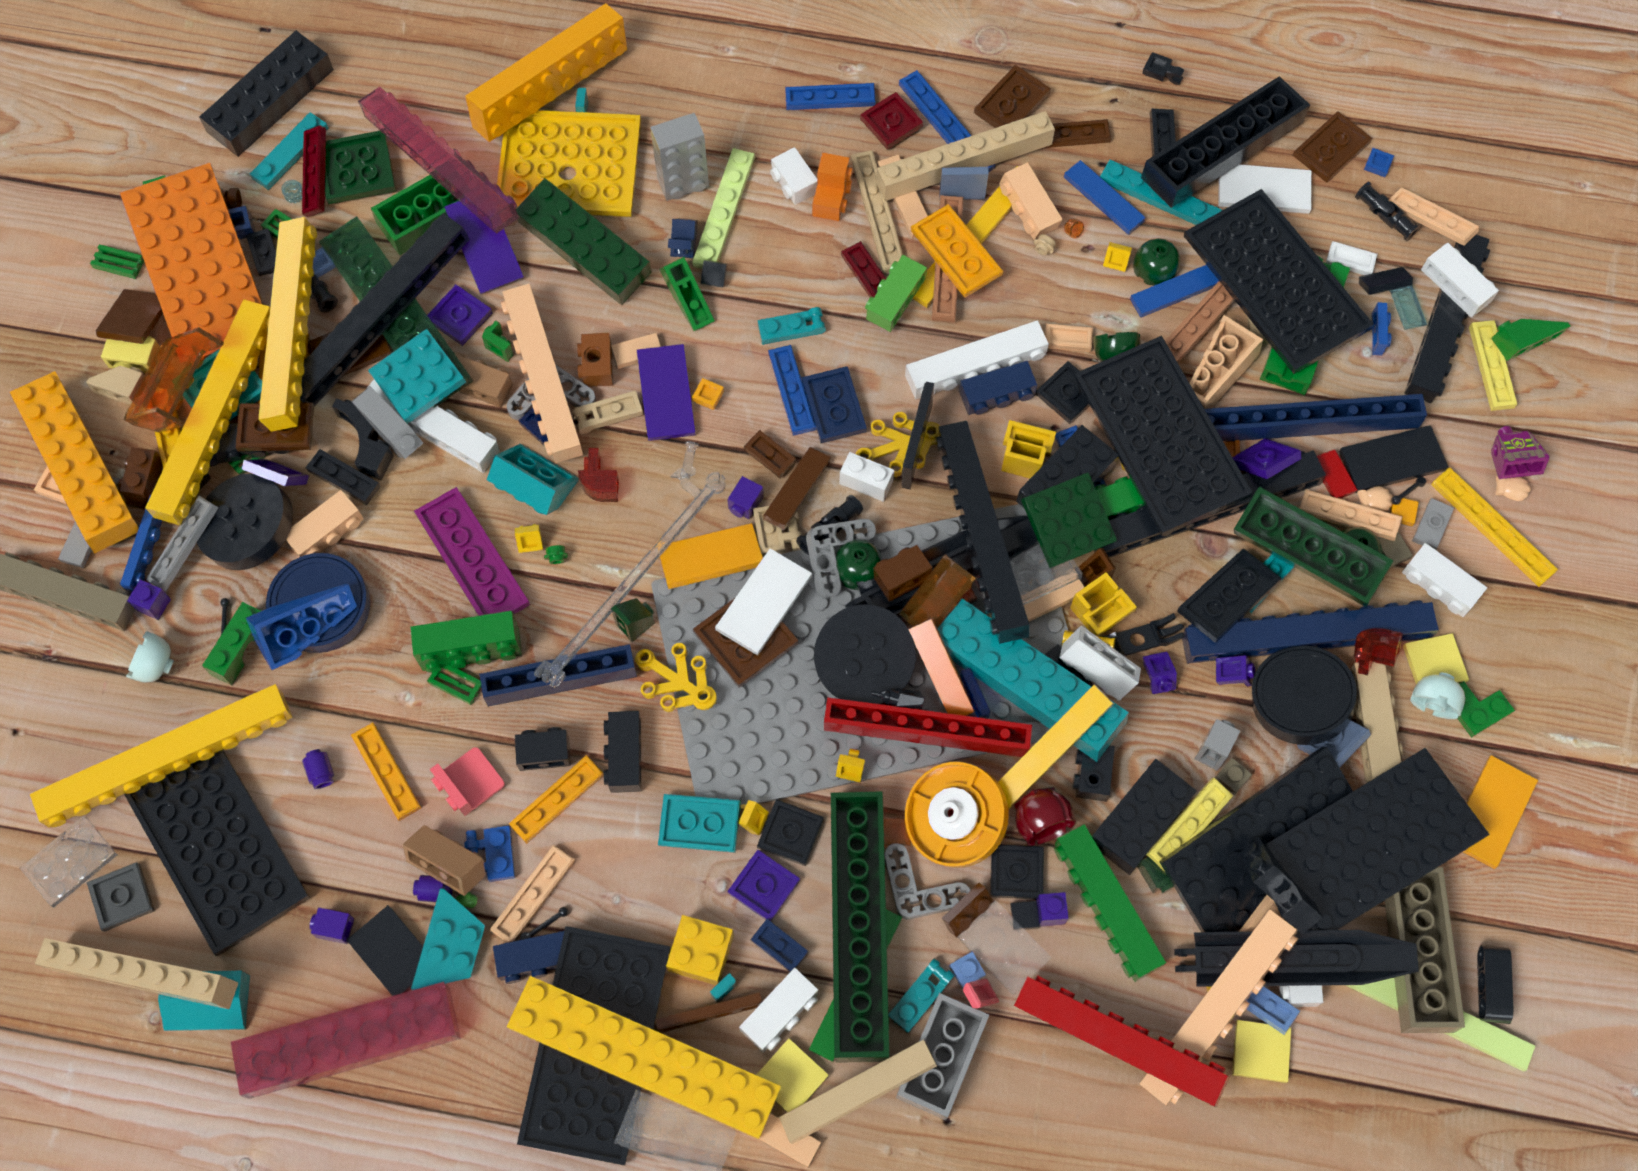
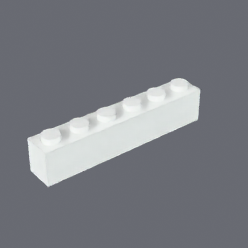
(977, 358)
(452, 434)

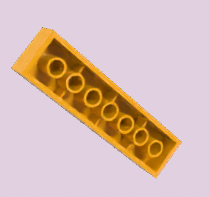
(546, 72)
(74, 462)

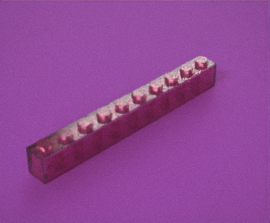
(439, 160)

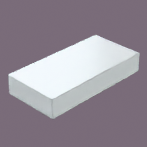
(1356, 259)

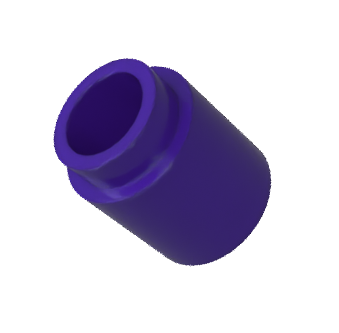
(318, 769)
(428, 888)

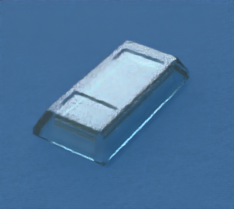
(1408, 307)

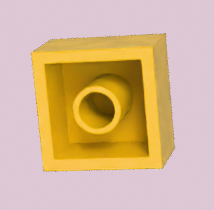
(700, 950)

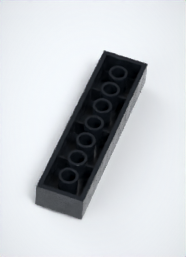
(1224, 141)

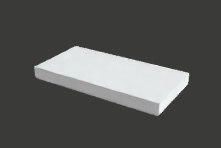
(1285, 187)
(763, 601)

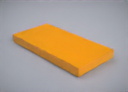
(956, 250)
(711, 556)
(1498, 804)

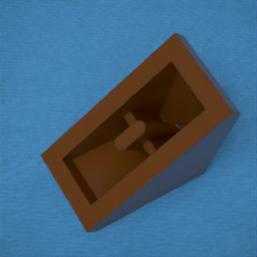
(1096, 566)

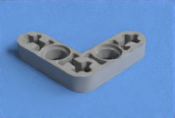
(571, 396)
(826, 548)
(910, 892)

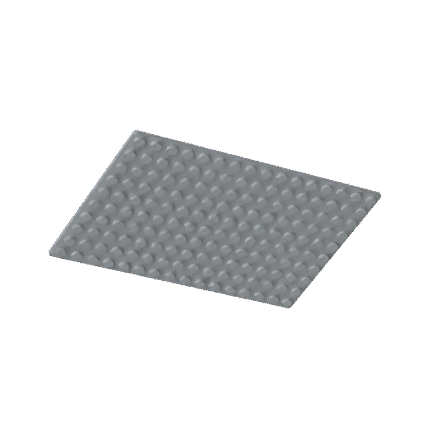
(770, 732)

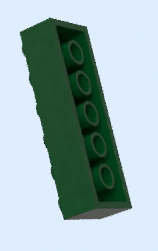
(583, 241)
(1313, 546)

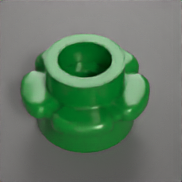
(556, 554)

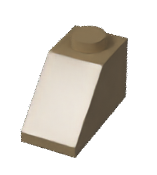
(117, 383)

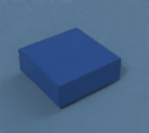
(1378, 162)

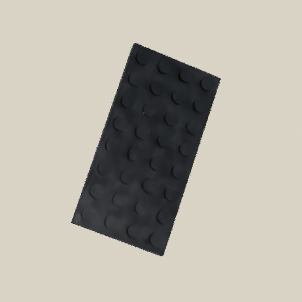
(1278, 281)
(1162, 435)
(1378, 840)
(218, 850)
(1209, 866)
(568, 1101)

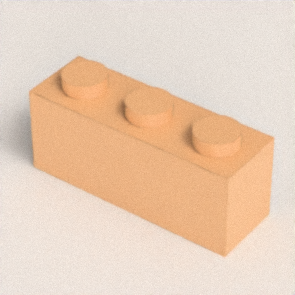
(1030, 201)
(324, 525)

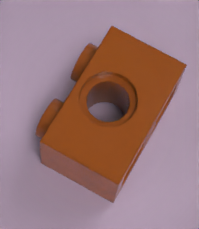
(599, 372)

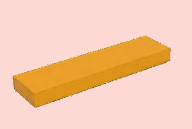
(386, 771)
(556, 799)

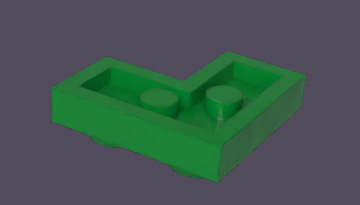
(1481, 715)

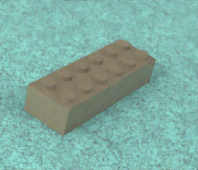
(1432, 997)

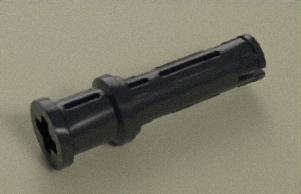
(320, 293)

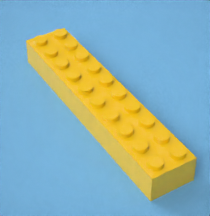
(644, 1057)

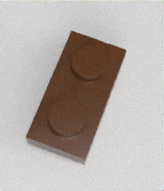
(769, 454)
(967, 910)

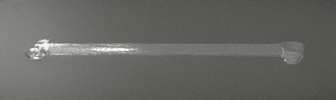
(554, 669)

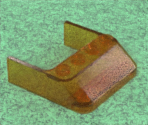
(167, 380)

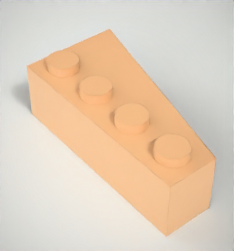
(1224, 361)

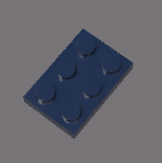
(834, 404)

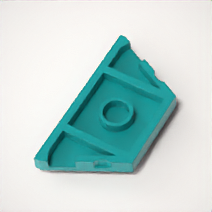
(449, 944)

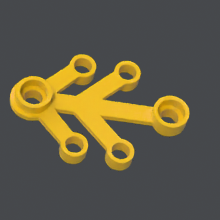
(900, 441)
(678, 681)

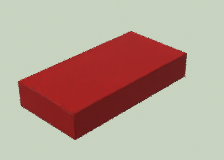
(1337, 478)

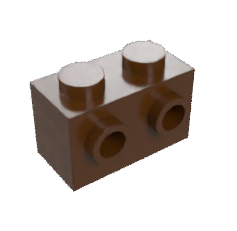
(140, 475)
(902, 572)

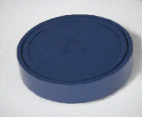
(319, 573)

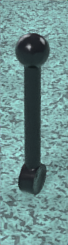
(1420, 482)
(225, 602)
(563, 912)

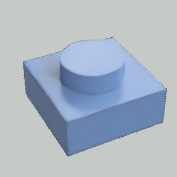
(967, 969)

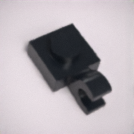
(1161, 67)

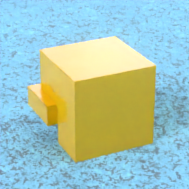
(1026, 448)
(1101, 605)

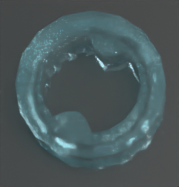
(291, 197)

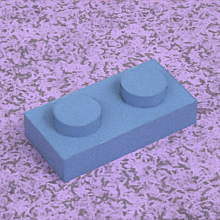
(1272, 1010)

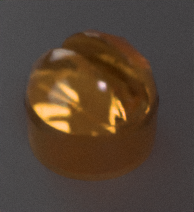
(1077, 225)

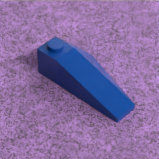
(292, 626)

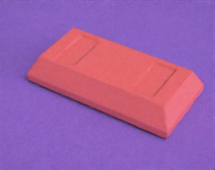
(980, 993)

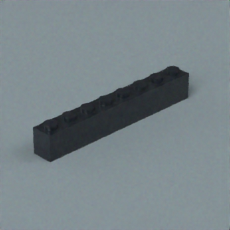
(1442, 331)

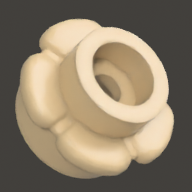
(1044, 244)

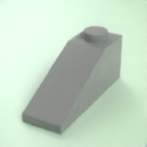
(387, 423)

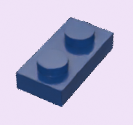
(1380, 336)

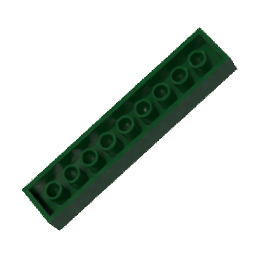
(859, 928)

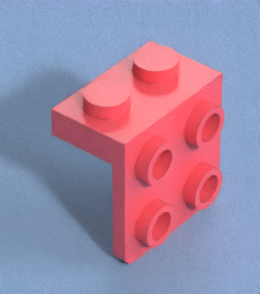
(467, 781)

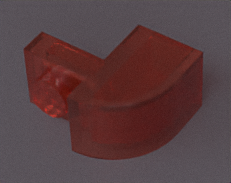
(597, 483)
(1376, 646)

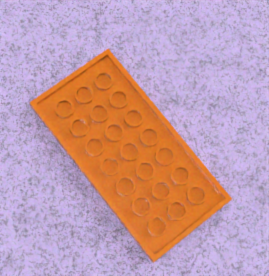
(191, 251)

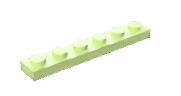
(724, 207)

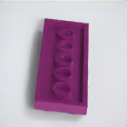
(470, 555)

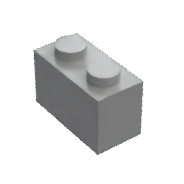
(1217, 744)

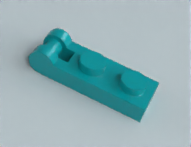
(791, 326)
(920, 996)

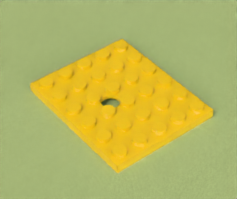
(594, 144)

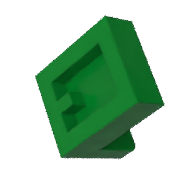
(496, 342)

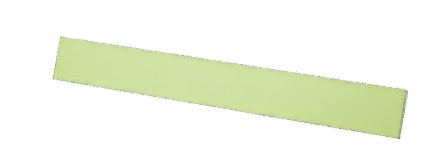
(1475, 1034)

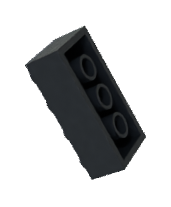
(1077, 456)
(1143, 816)

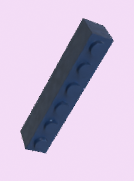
(581, 672)

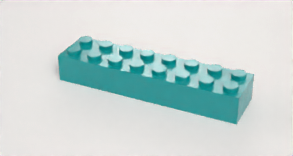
(1024, 676)

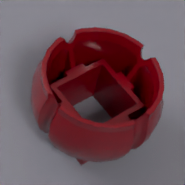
(1043, 815)

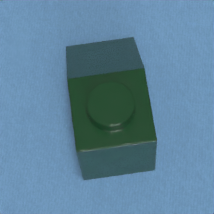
(633, 618)

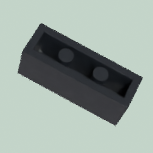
(623, 751)

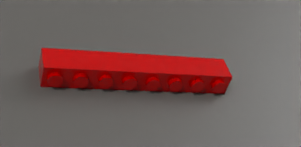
(927, 727)
(1122, 1041)

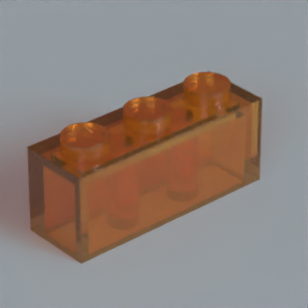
(938, 593)

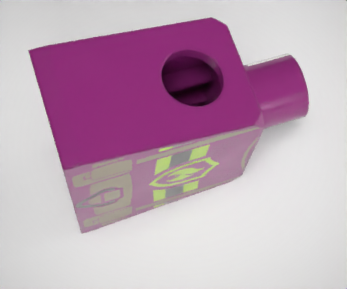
(1518, 454)

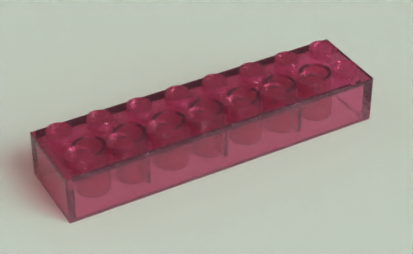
(344, 1040)

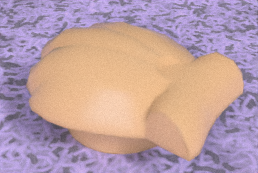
(1513, 488)
(1376, 498)

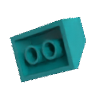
(531, 478)
(192, 1016)

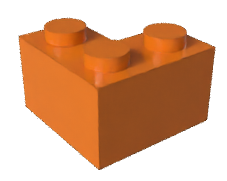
(832, 185)

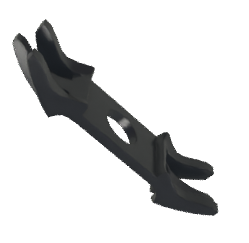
(1151, 635)

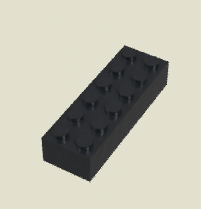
(266, 93)

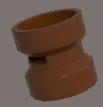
(232, 197)

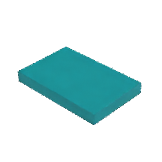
(699, 823)

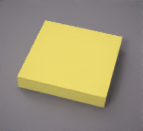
(1434, 657)
(1261, 1052)
(795, 1074)

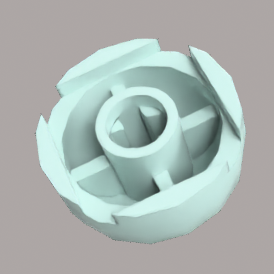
(150, 659)
(1439, 694)

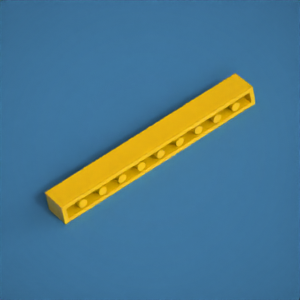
(288, 325)
(210, 414)
(160, 756)

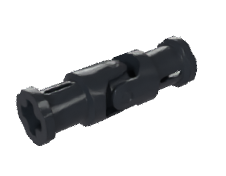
(1381, 206)
(836, 515)

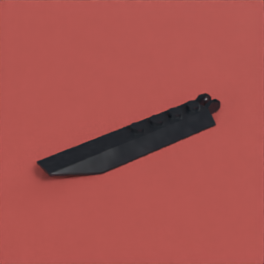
(1017, 536)
(1336, 959)

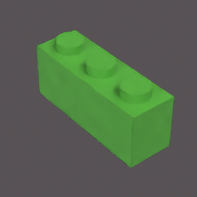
(895, 292)

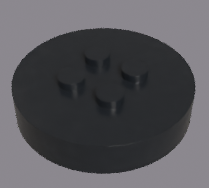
(248, 524)
(864, 653)
(1304, 695)

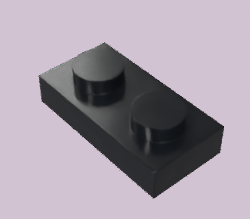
(263, 251)

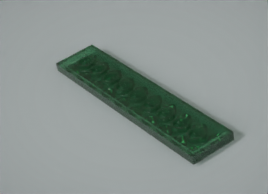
(362, 267)

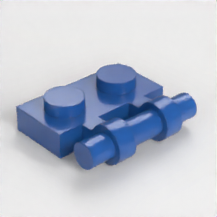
(498, 851)

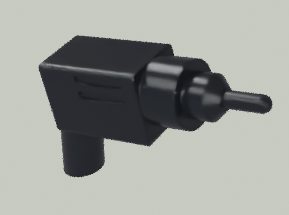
(902, 698)

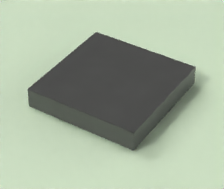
(120, 896)

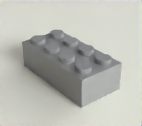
(680, 156)
(952, 1040)

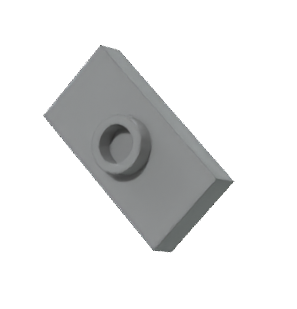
(1433, 523)

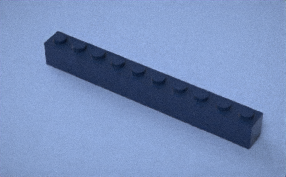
(1318, 417)
(1317, 630)

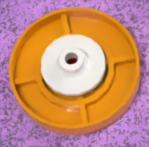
(956, 814)

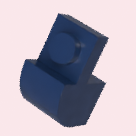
(683, 238)

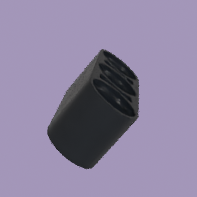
(1495, 984)

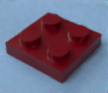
(891, 120)

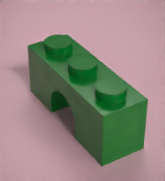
(226, 656)

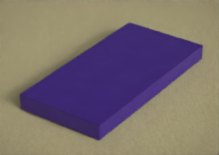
(486, 252)
(665, 392)

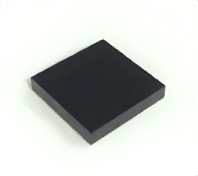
(1063, 393)
(790, 832)
(1017, 872)

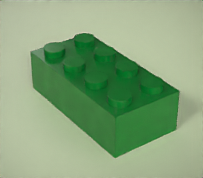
(411, 212)
(466, 641)

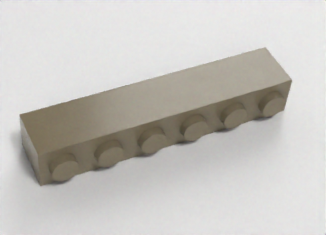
(65, 592)

